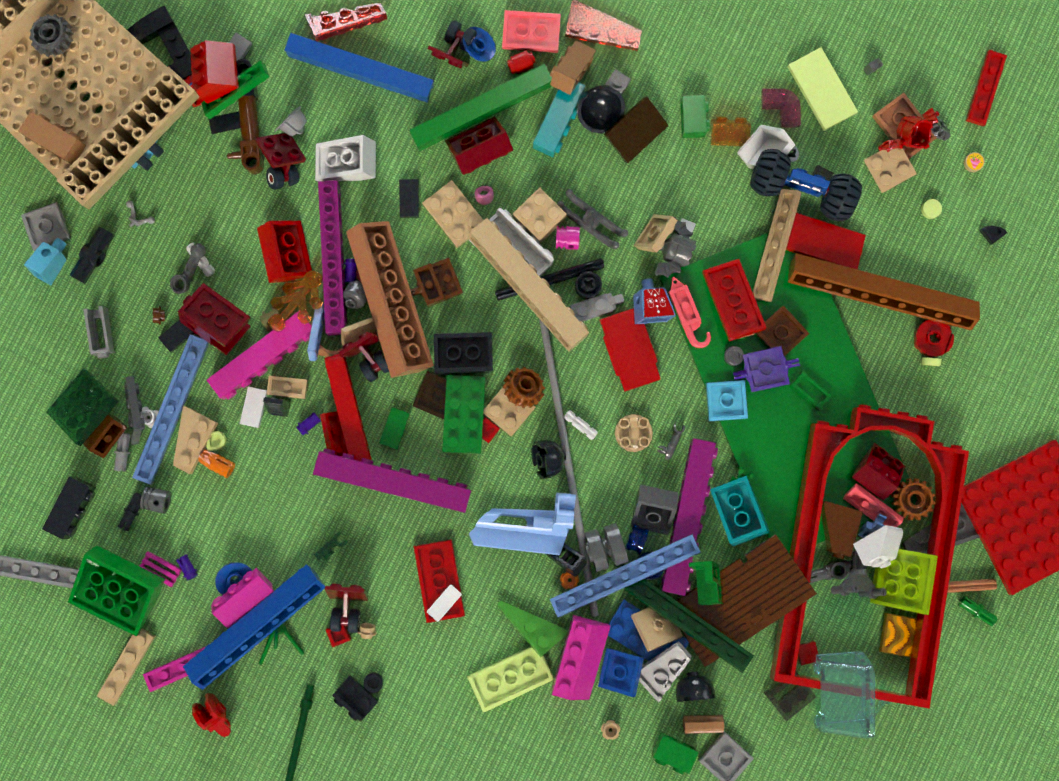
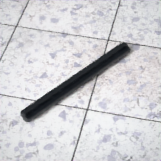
(556, 277)

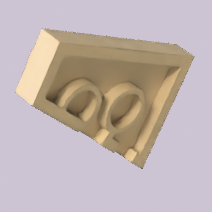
(192, 439)

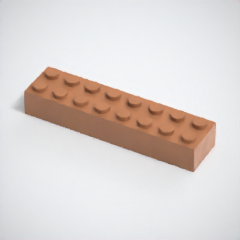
(389, 298)

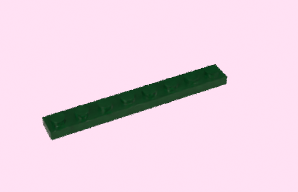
(690, 624)

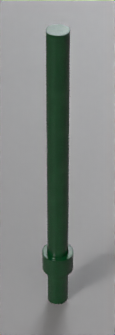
(305, 705)

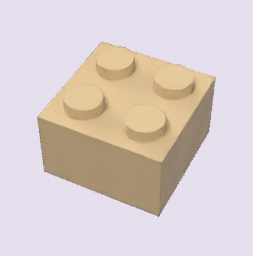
(539, 215)

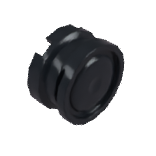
(588, 285)

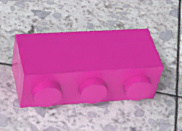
(241, 597)

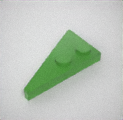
(536, 631)

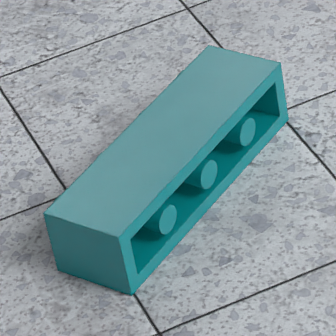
(557, 121)

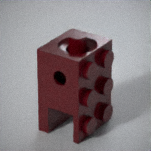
(214, 318)

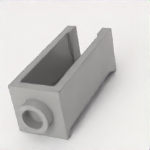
(92, 332)

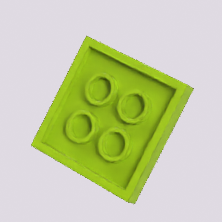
(907, 581)

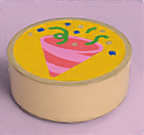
(974, 162)

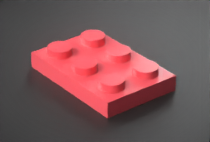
(531, 31)

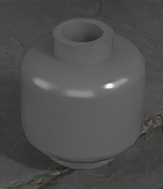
(354, 295)

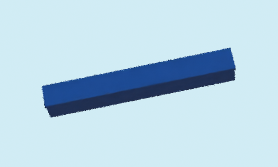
(359, 67)

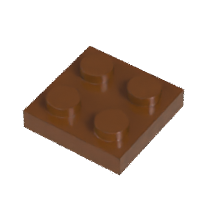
(783, 331)

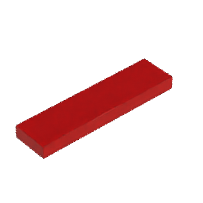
(986, 88)

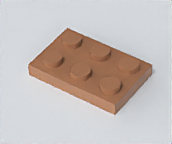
(890, 117)

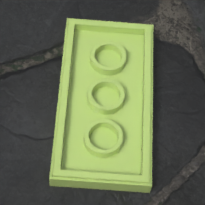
(509, 678)

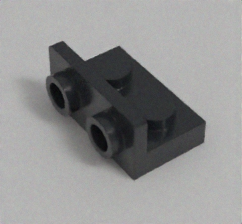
(354, 699)

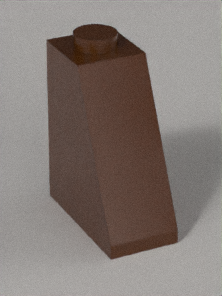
(840, 528)

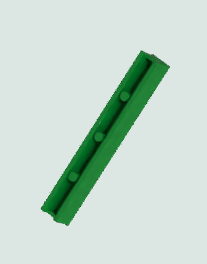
(481, 107)

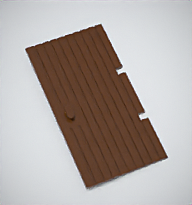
(752, 595)

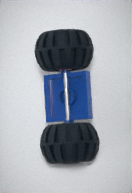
(839, 193)

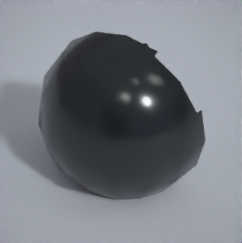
(600, 108)

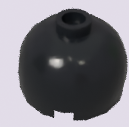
(548, 458)
(694, 688)

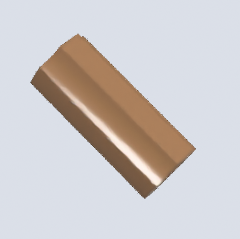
(703, 724)

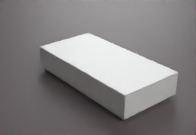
(253, 407)

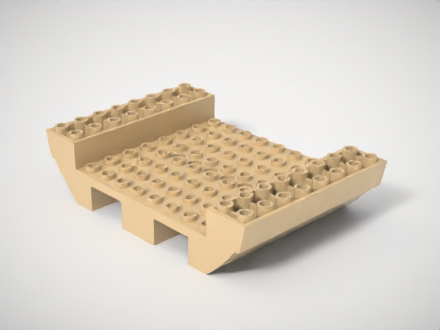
(119, 73)

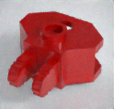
(212, 715)

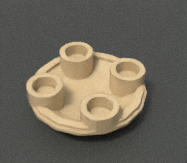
(633, 433)

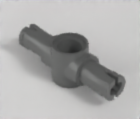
(827, 571)

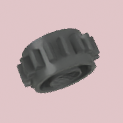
(51, 35)

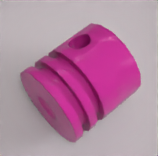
(567, 237)

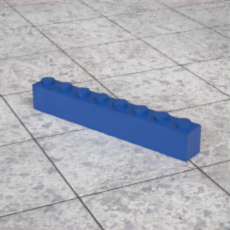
(253, 627)

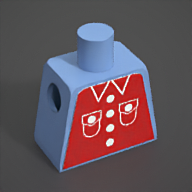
(652, 304)

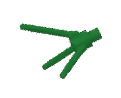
(280, 630)

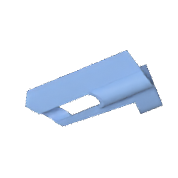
(544, 530)

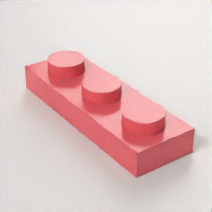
(872, 506)

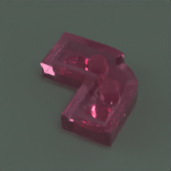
(787, 103)

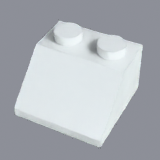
(879, 546)

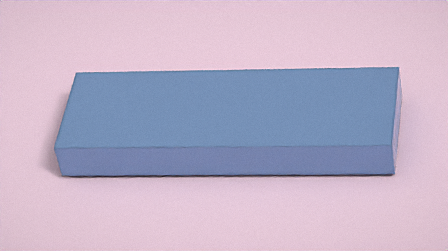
(316, 333)

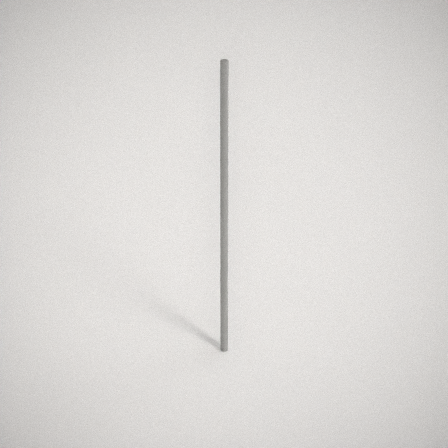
(568, 462)

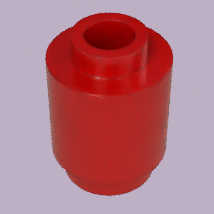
(521, 62)

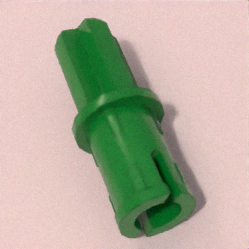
(977, 610)

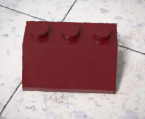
(479, 145)

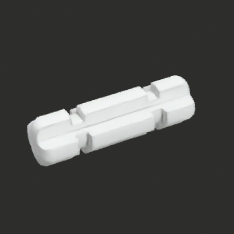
(208, 269)
(580, 424)

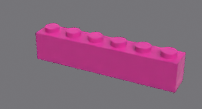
(259, 357)

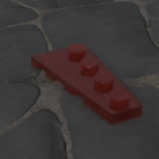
(345, 20)

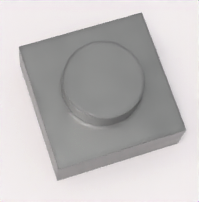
(618, 81)

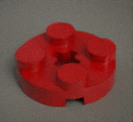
(937, 348)

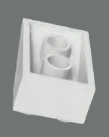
(346, 159)

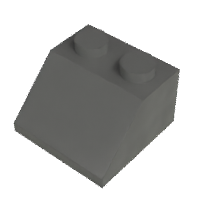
(654, 509)

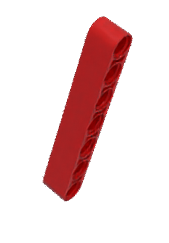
(347, 407)

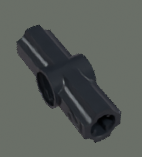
(92, 255)

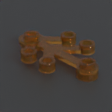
(311, 282)

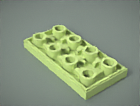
(822, 89)

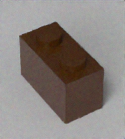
(105, 435)

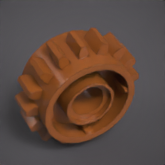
(527, 379)
(923, 495)

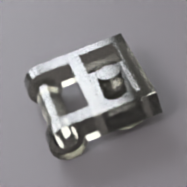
(792, 701)

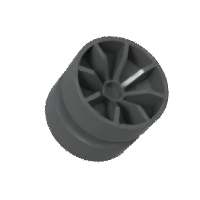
(611, 545)

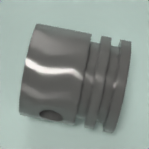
(155, 500)

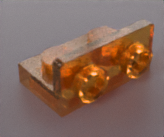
(730, 132)

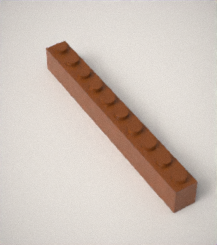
(884, 292)

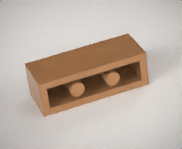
(572, 67)
(52, 137)

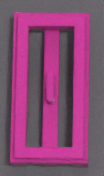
(145, 561)

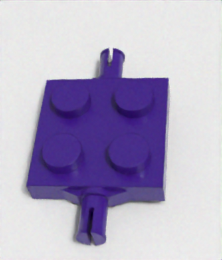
(766, 369)

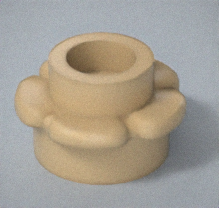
(367, 630)
(615, 730)

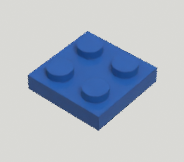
(621, 672)

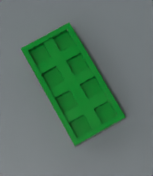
(463, 414)

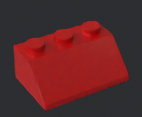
(213, 69)
(284, 250)

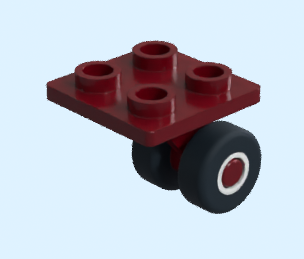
(454, 36)
(281, 154)
(372, 364)
(343, 617)

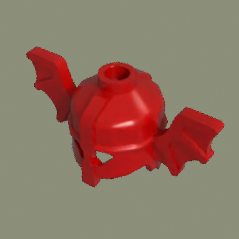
(913, 131)

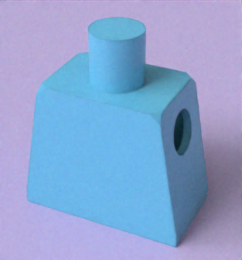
(47, 261)

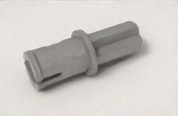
(122, 452)

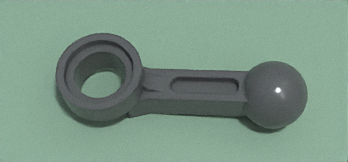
(197, 252)

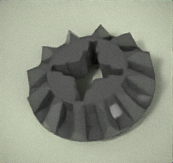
(940, 130)

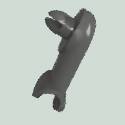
(669, 450)

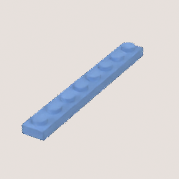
(170, 409)
(625, 576)

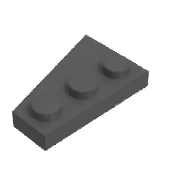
(135, 406)

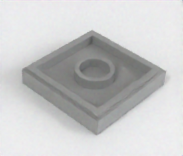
(45, 225)
(725, 758)

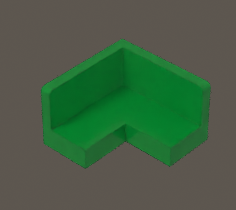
(708, 582)

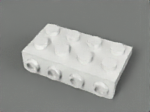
(522, 241)

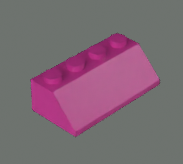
(580, 658)

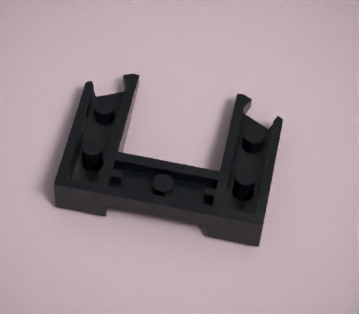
(162, 24)

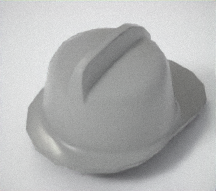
(293, 123)

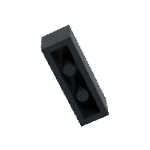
(69, 508)

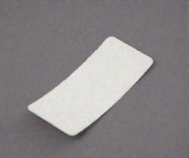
(444, 603)

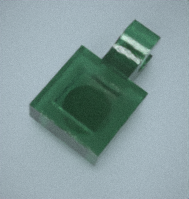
(327, 550)

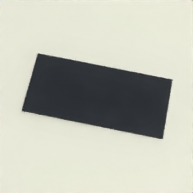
(224, 123)

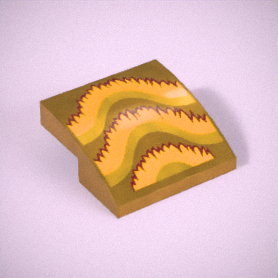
(897, 635)

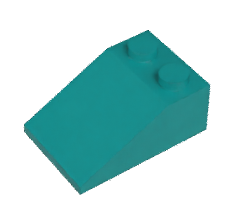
(739, 511)

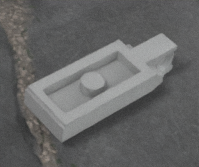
(596, 306)

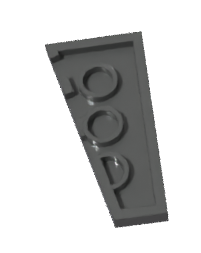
(920, 540)

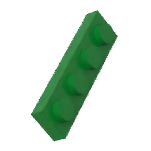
(246, 82)

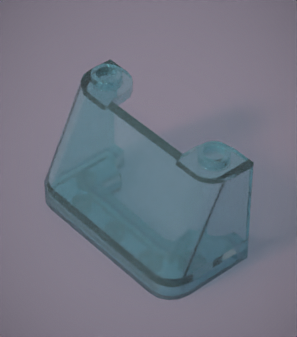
(846, 694)

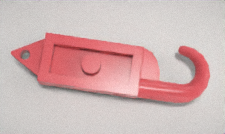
(687, 312)

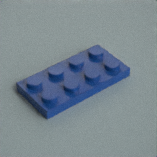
(626, 633)

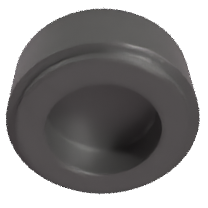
(733, 356)

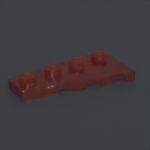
(597, 27)

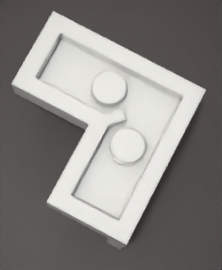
(762, 139)

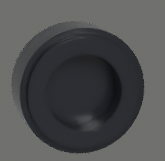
(373, 682)

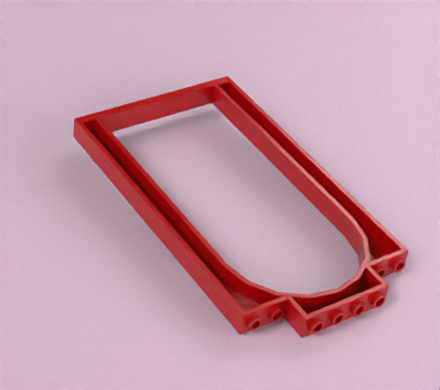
(949, 469)

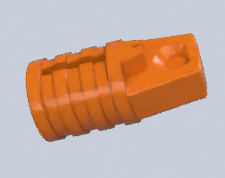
(216, 463)

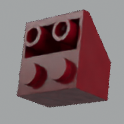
(879, 472)

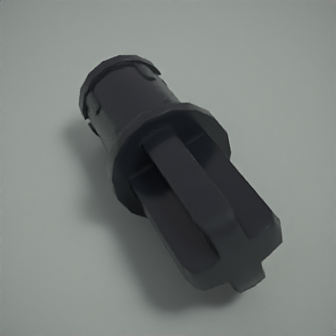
(130, 512)

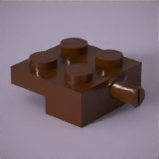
(436, 282)

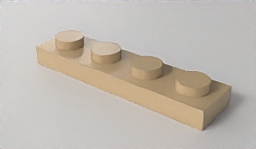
(125, 667)

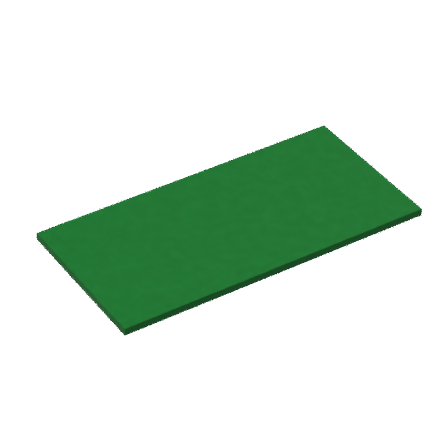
(779, 418)

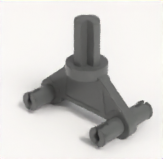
(858, 582)

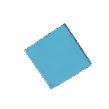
(726, 400)

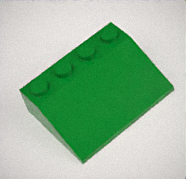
(115, 590)

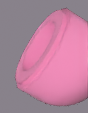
(484, 199)

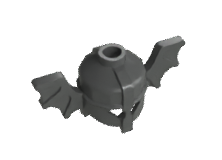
(676, 250)

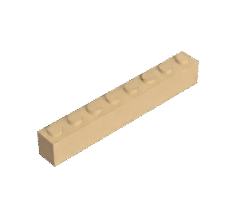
(528, 284)

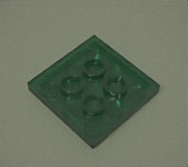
(82, 407)

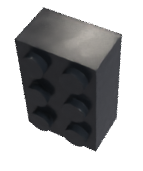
(463, 353)

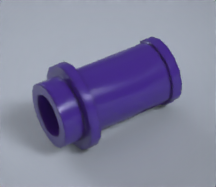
(350, 270)
(308, 424)
(187, 567)

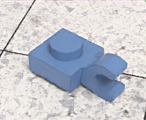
(870, 527)

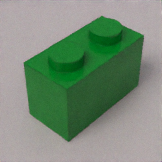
(693, 116)
(674, 753)

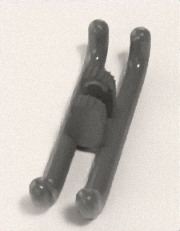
(592, 220)

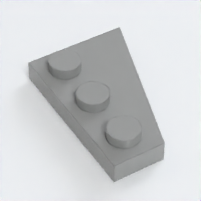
(663, 669)

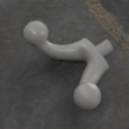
(130, 204)

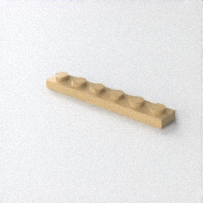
(776, 244)

